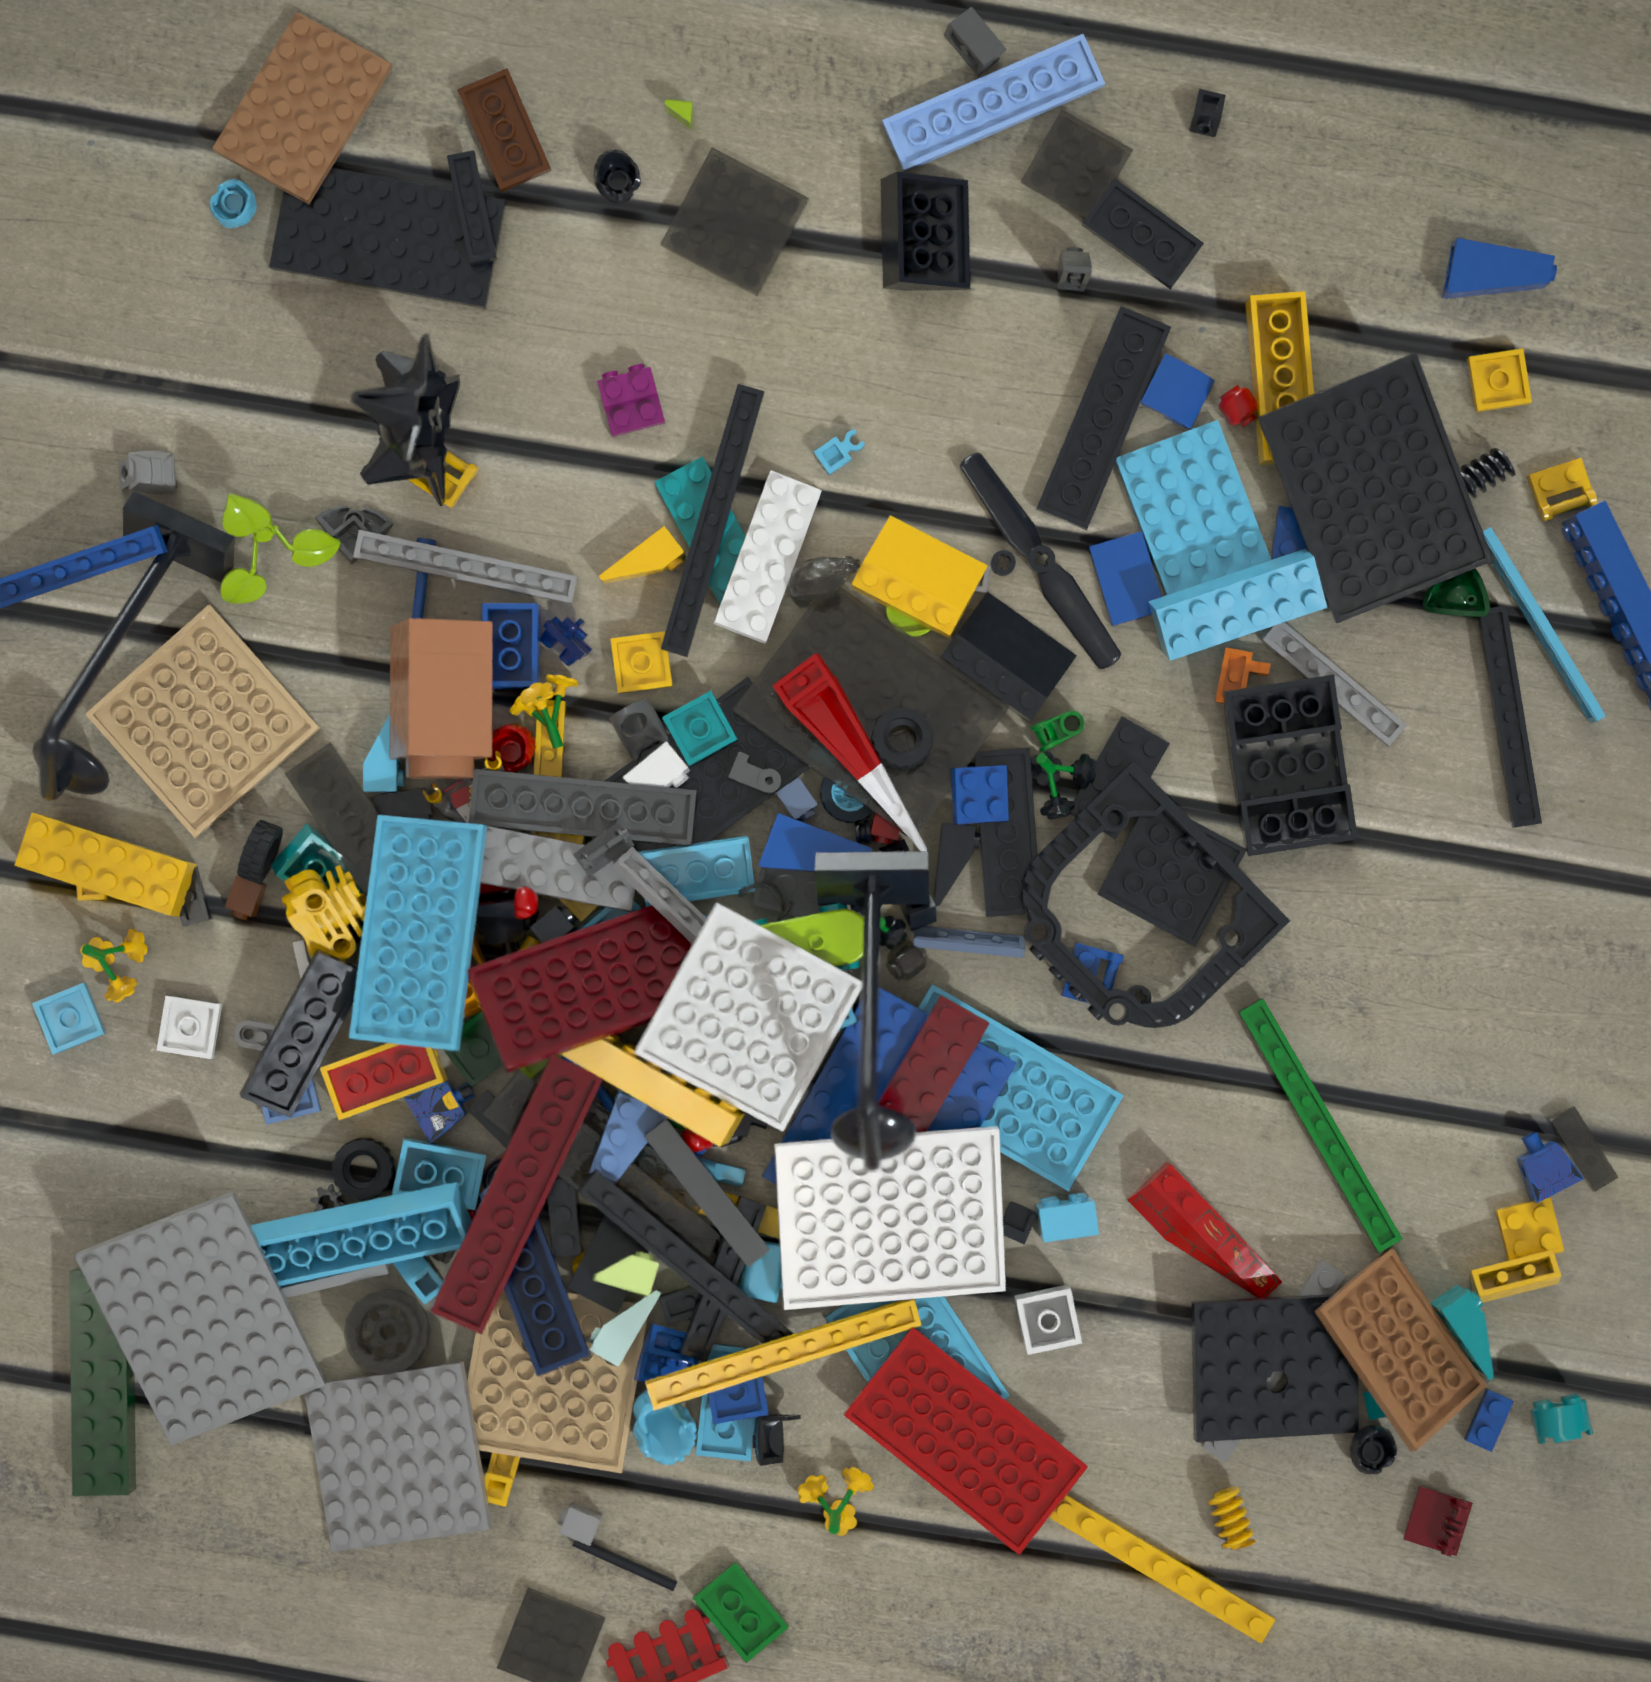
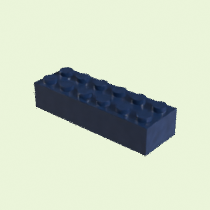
(544, 1307)

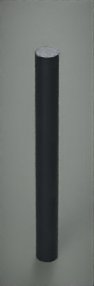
(627, 1564)

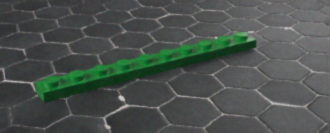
(1320, 1125)

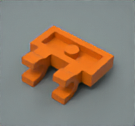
(1235, 671)

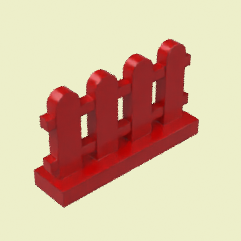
(679, 1657)

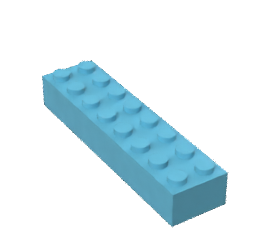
(364, 1234)

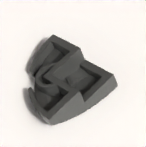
(346, 523)

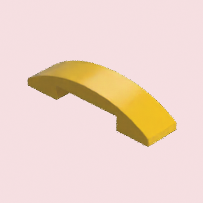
(500, 1478)

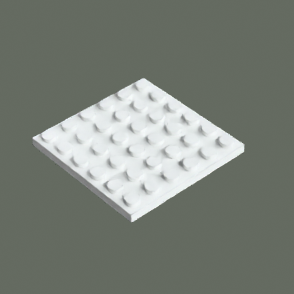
(749, 1017)

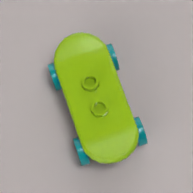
(830, 935)

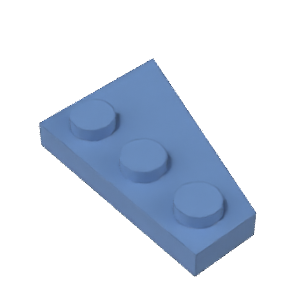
(624, 1135)

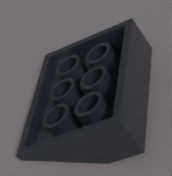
(925, 232)
(1008, 656)

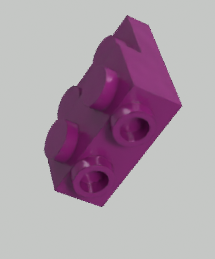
(630, 400)

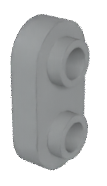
(261, 1034)

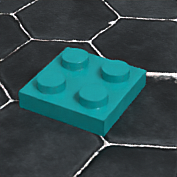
(699, 728)

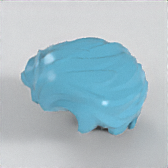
(233, 203)

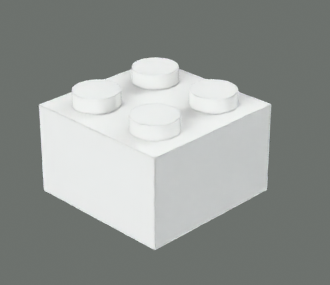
(1048, 1319)

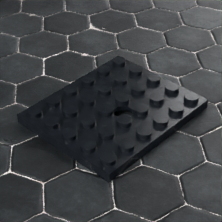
(1242, 1345)

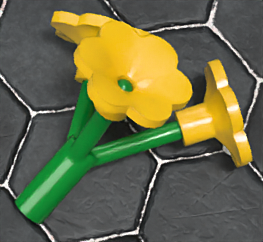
(535, 699)
(100, 955)
(841, 1515)

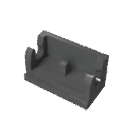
(974, 41)

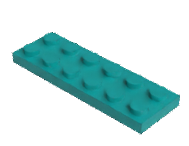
(684, 496)

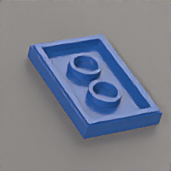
(1125, 577)

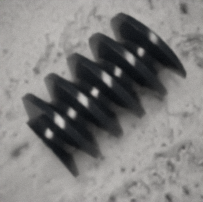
(1486, 470)

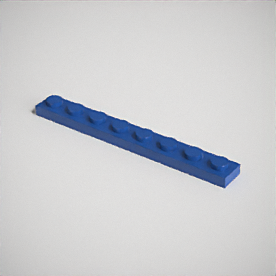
(81, 565)

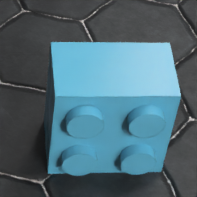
(1066, 1218)

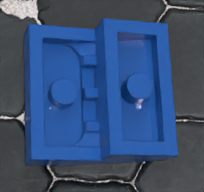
(1177, 391)
(661, 1354)

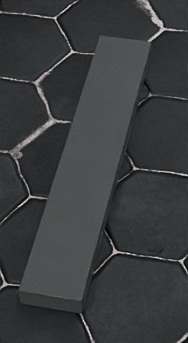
(707, 1192)

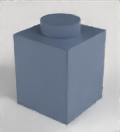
(797, 800)

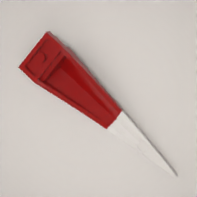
(824, 709)

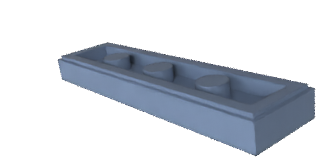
(970, 941)

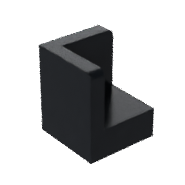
(1018, 1222)

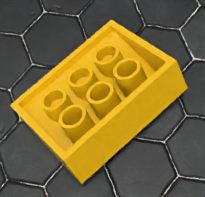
(919, 576)

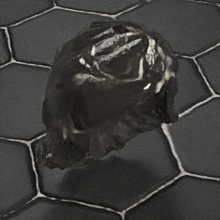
(820, 578)

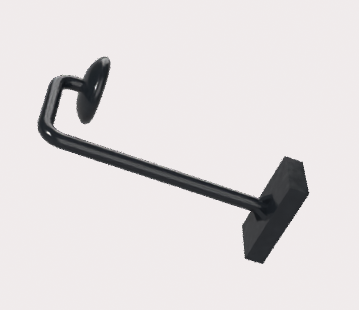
(188, 542)
(872, 881)

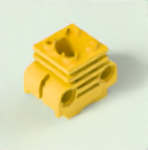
(325, 913)

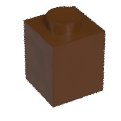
(245, 898)

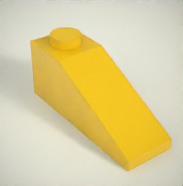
(648, 558)

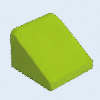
(681, 111)

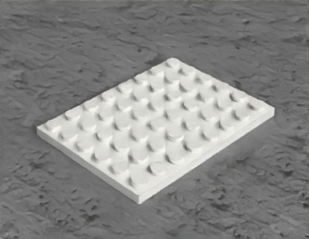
(891, 1234)

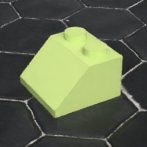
(630, 1274)

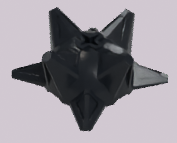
(411, 419)

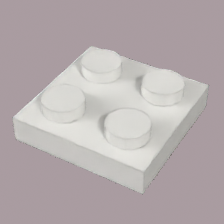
(189, 1027)

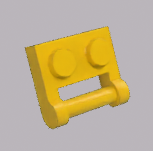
(1558, 481)
(453, 486)

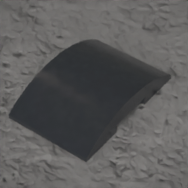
(1289, 765)

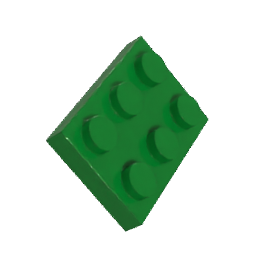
(740, 1611)

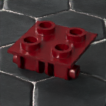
(1437, 1521)

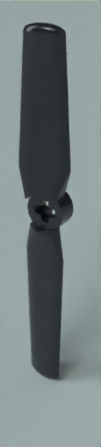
(1056, 583)

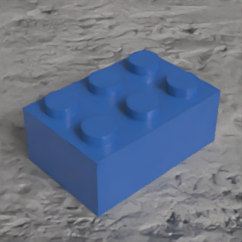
(514, 643)

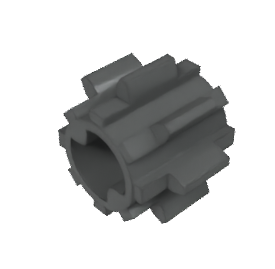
(334, 1196)

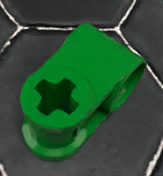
(1055, 730)

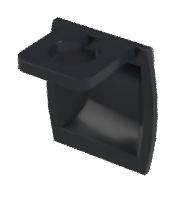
(770, 1438)

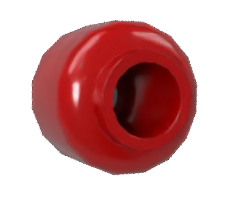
(1238, 406)

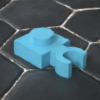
(835, 453)

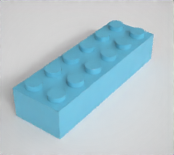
(1238, 604)

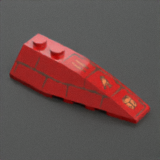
(1200, 1231)

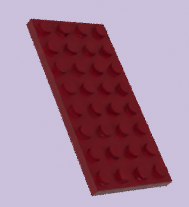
(578, 986)

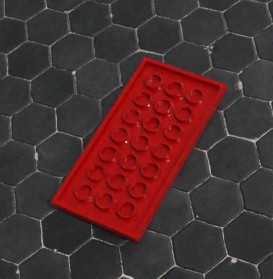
(965, 1440)

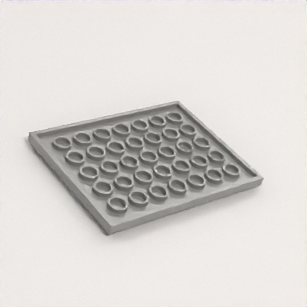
(201, 1318)

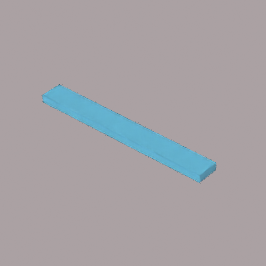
(1543, 629)

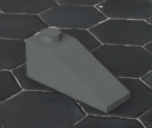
(1074, 269)

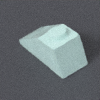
(619, 1333)

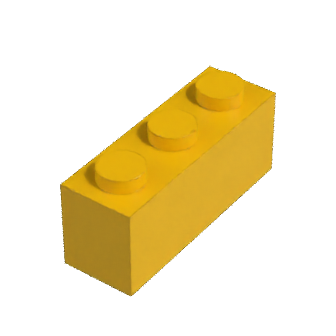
(1515, 1276)

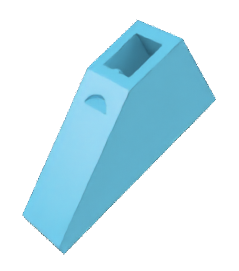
(380, 772)
(420, 1277)

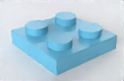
(69, 1018)

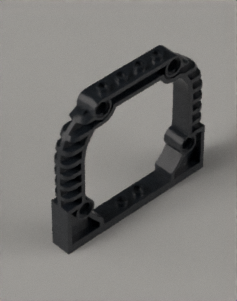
(1252, 916)

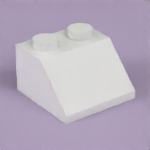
(659, 769)

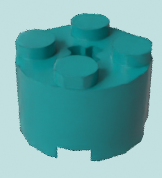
(1561, 1419)

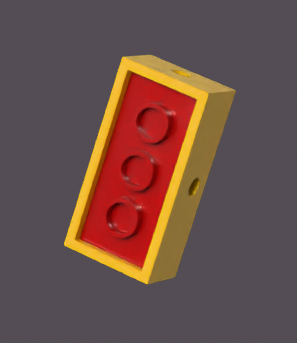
(381, 1076)

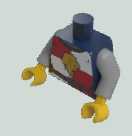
(457, 798)

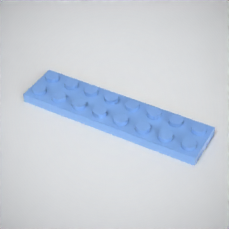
(993, 103)

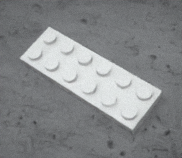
(767, 557)

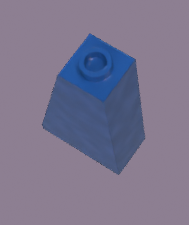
(1492, 269)
(795, 844)

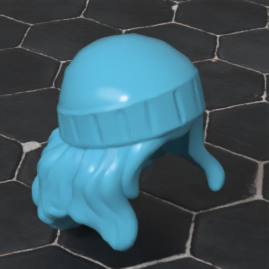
(663, 1432)

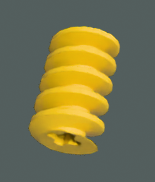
(1232, 1518)

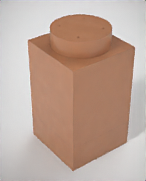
(440, 696)

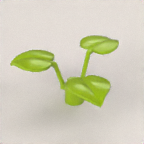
(245, 517)

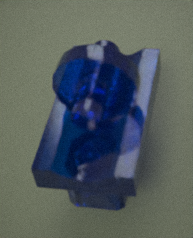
(569, 635)

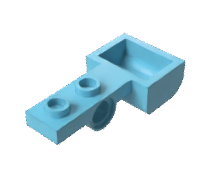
(763, 1277)

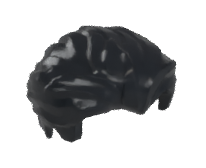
(616, 176)
(1373, 1449)

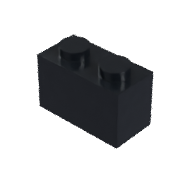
(555, 924)

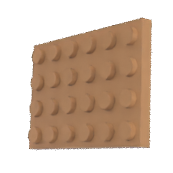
(302, 108)
(1401, 1349)

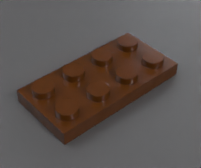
(504, 130)

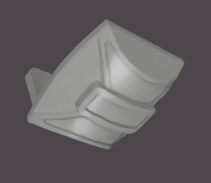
(148, 472)

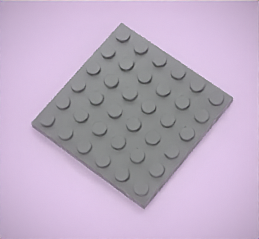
(398, 1457)

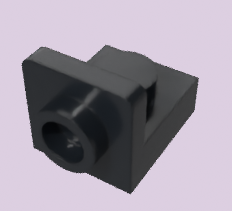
(1207, 113)

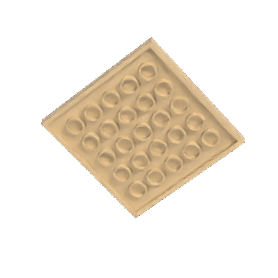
(202, 721)
(562, 1417)

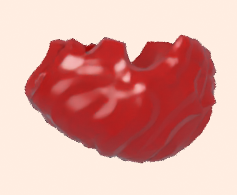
(514, 745)

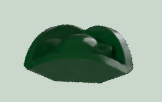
(1458, 596)

